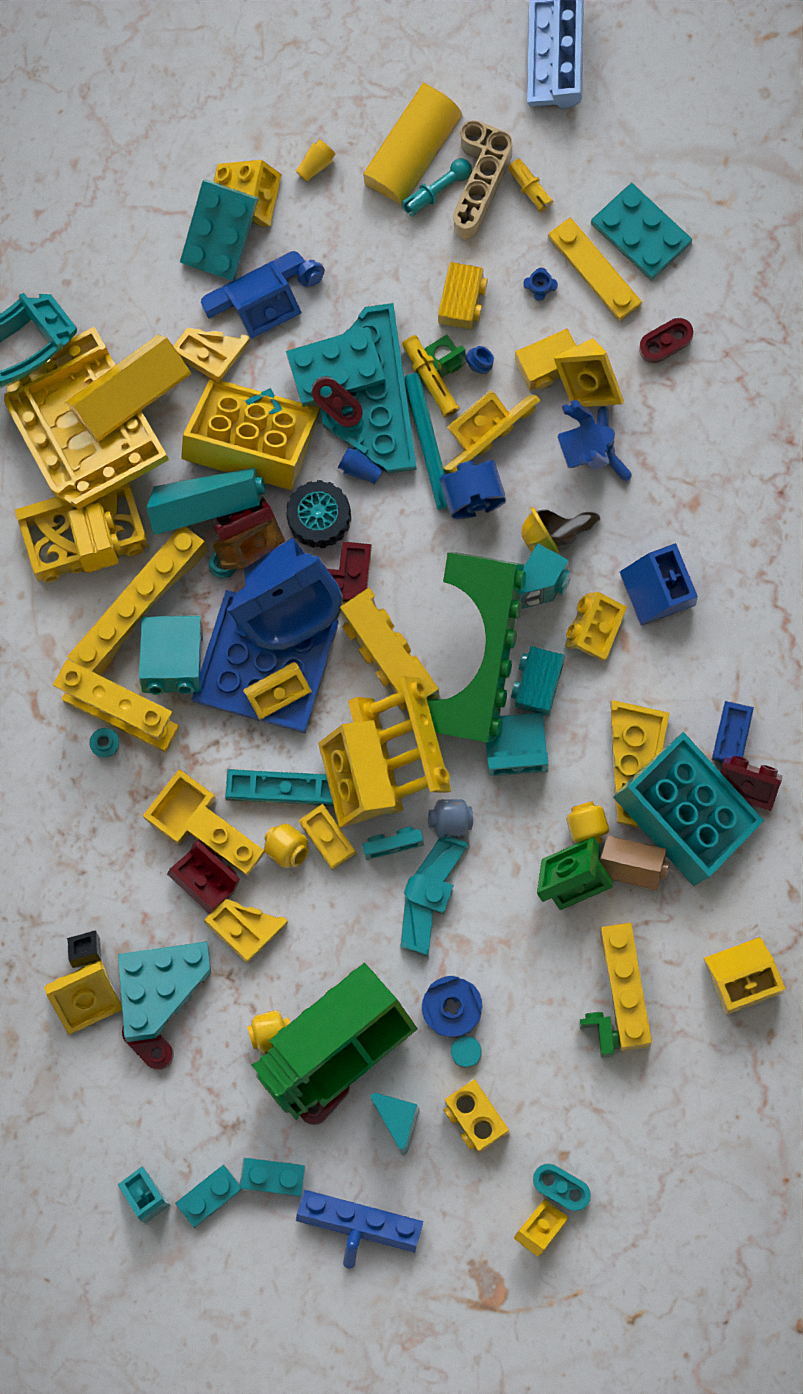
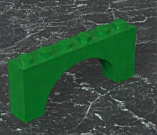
(495, 591)

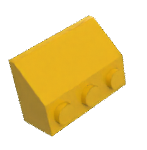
(357, 773)

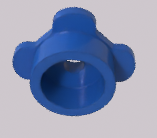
(537, 276)

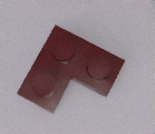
(353, 569)

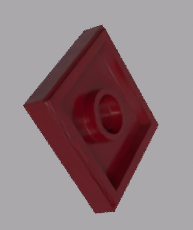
(239, 521)

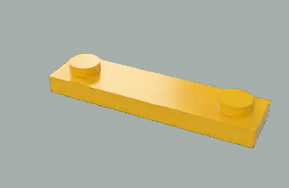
(594, 269)

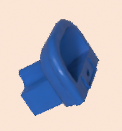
(286, 598)

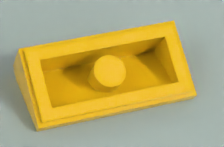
(277, 690)

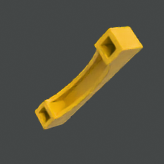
(167, 566)

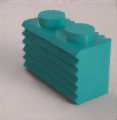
(538, 681)

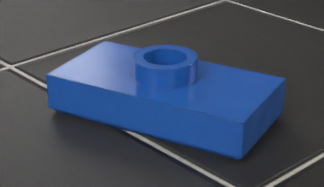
(732, 731)

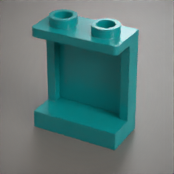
(170, 654)

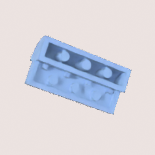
(555, 53)

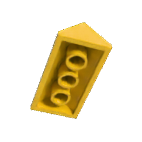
(129, 387)

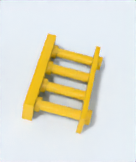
(116, 705)
(421, 723)

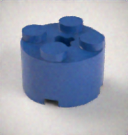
(473, 489)

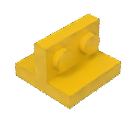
(83, 997)

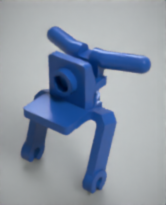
(590, 442)

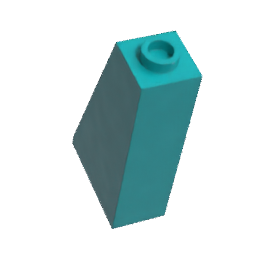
(203, 499)

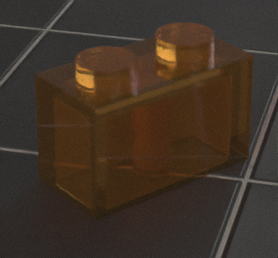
(249, 545)

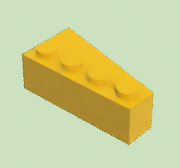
(382, 645)

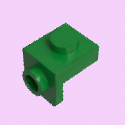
(607, 1037)

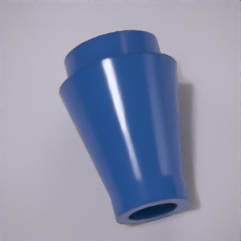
(359, 466)

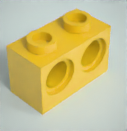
(482, 1113)

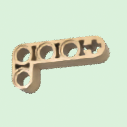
(478, 182)

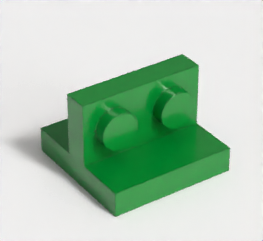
(573, 875)

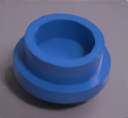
(310, 273)
(480, 360)

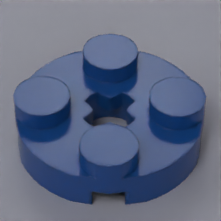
(459, 991)

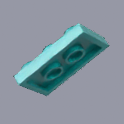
(219, 230)
(641, 231)
(346, 358)

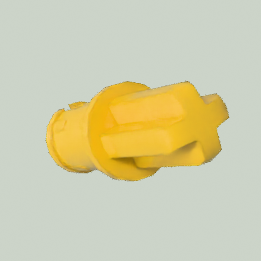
(530, 185)

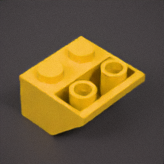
(744, 975)

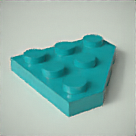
(158, 985)

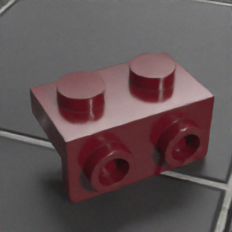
(755, 784)
(204, 877)

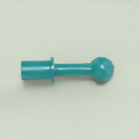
(459, 170)

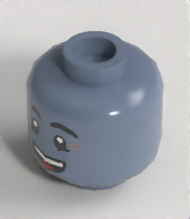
(451, 818)

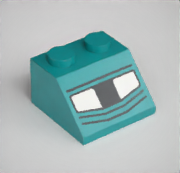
(545, 577)

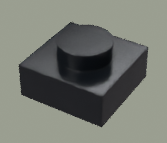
(84, 949)

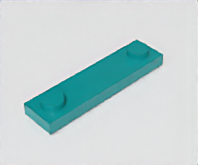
(277, 787)

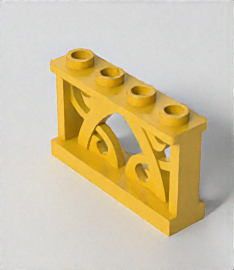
(43, 516)

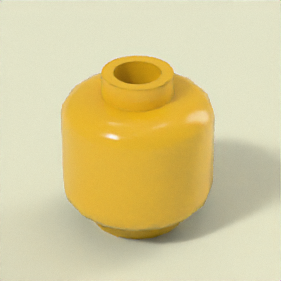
(587, 822)
(286, 845)
(265, 1027)

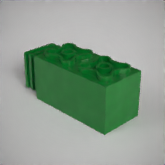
(333, 1042)

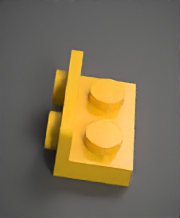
(595, 625)

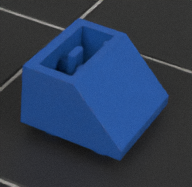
(659, 585)

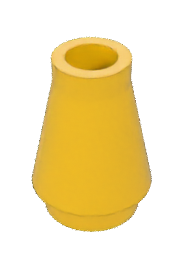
(315, 160)

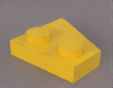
(210, 351)
(244, 928)

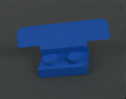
(259, 297)

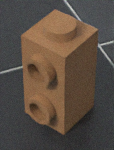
(634, 862)

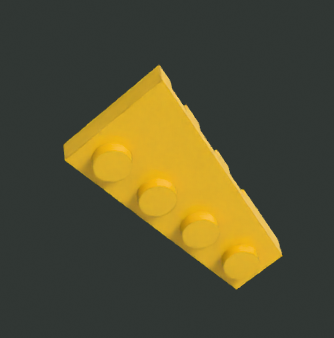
(636, 740)

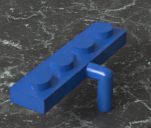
(358, 1223)

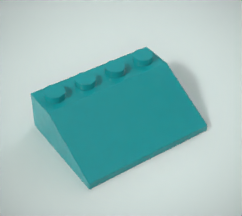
(688, 809)

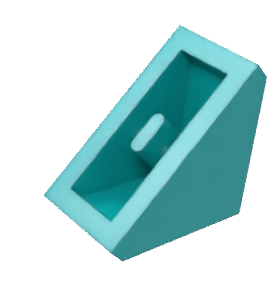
(143, 1195)

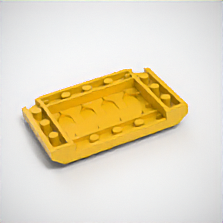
(64, 449)

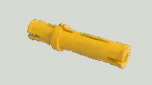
(425, 367)

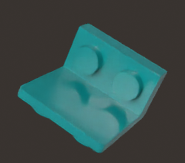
(519, 746)

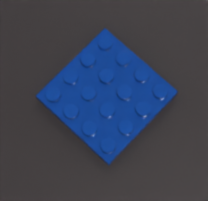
(237, 663)

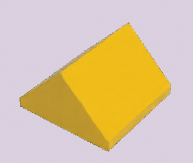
(588, 375)

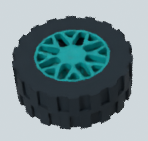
(318, 514)

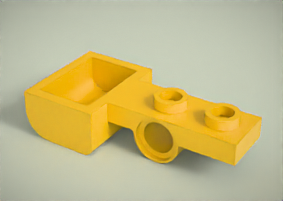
(184, 810)

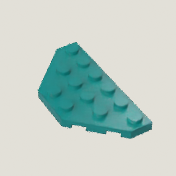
(385, 425)

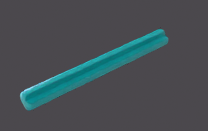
(426, 437)

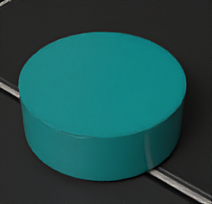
(466, 1052)

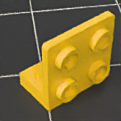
(255, 179)

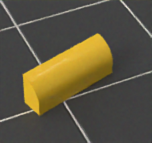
(412, 144)

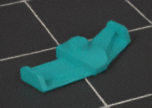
(429, 893)

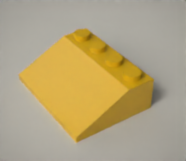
(242, 436)

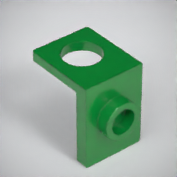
(452, 361)

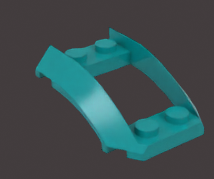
(51, 322)

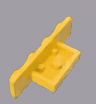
(483, 424)

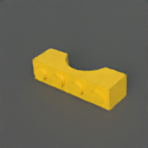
(626, 986)

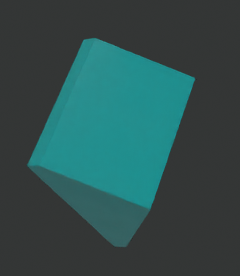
(398, 1117)

